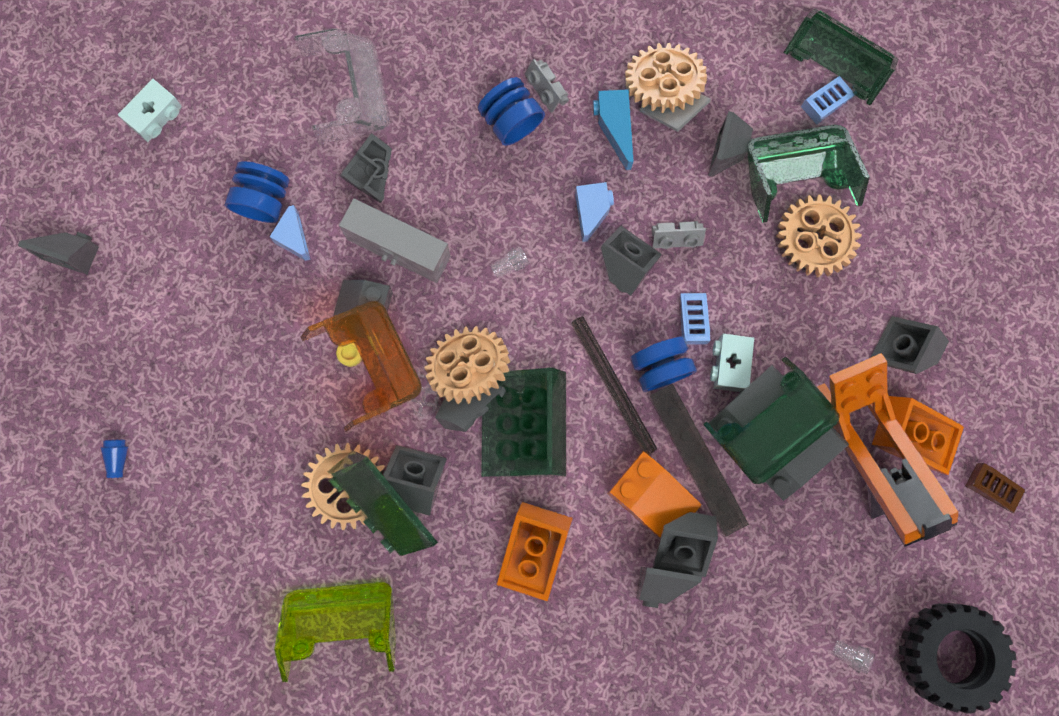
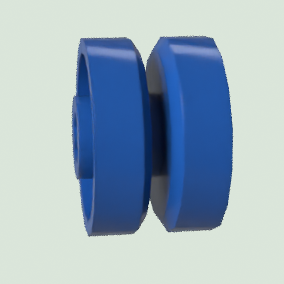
(661, 359)

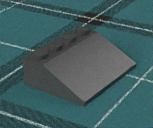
(751, 403)

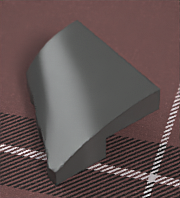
(369, 168)
(463, 415)

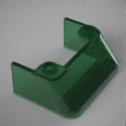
(843, 53)
(803, 156)
(779, 430)

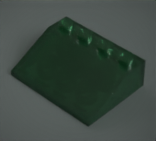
(526, 426)
(380, 505)

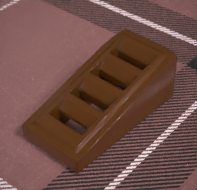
(975, 484)

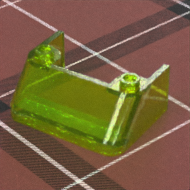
(335, 615)

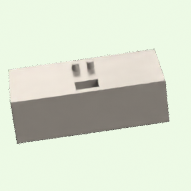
(395, 240)

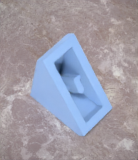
(290, 234)

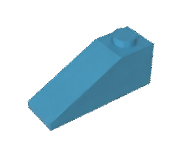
(615, 122)

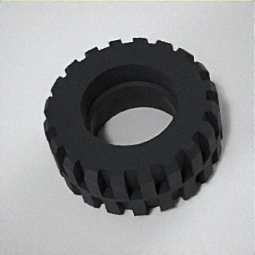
(992, 662)

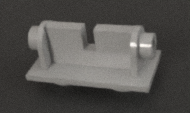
(540, 77)
(688, 235)

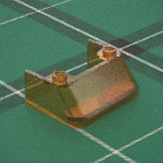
(382, 355)

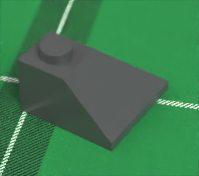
(730, 144)
(63, 250)
(628, 260)
(358, 292)
(911, 345)
(415, 477)
(687, 544)
(663, 586)

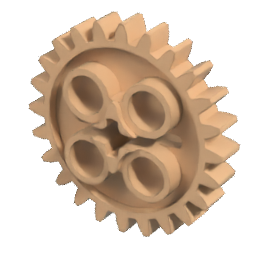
(665, 77)
(814, 257)
(467, 365)
(319, 499)

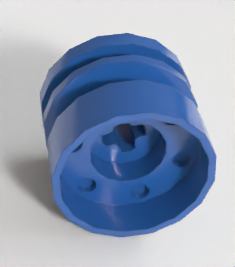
(511, 111)
(257, 192)

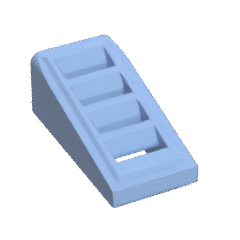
(815, 112)
(703, 338)

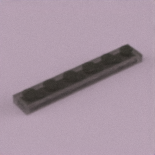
(698, 460)

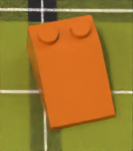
(929, 431)
(652, 494)
(534, 551)

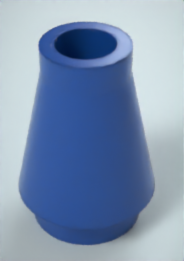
(114, 457)

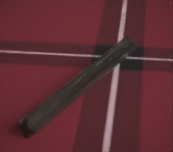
(613, 385)

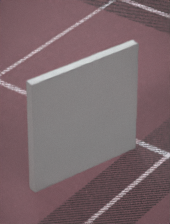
(679, 118)

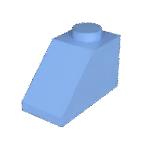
(593, 206)

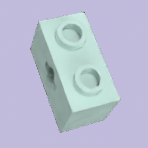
(150, 98)
(741, 351)

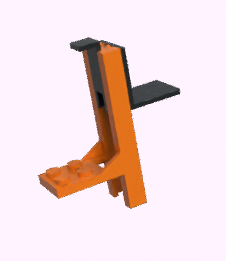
(907, 496)

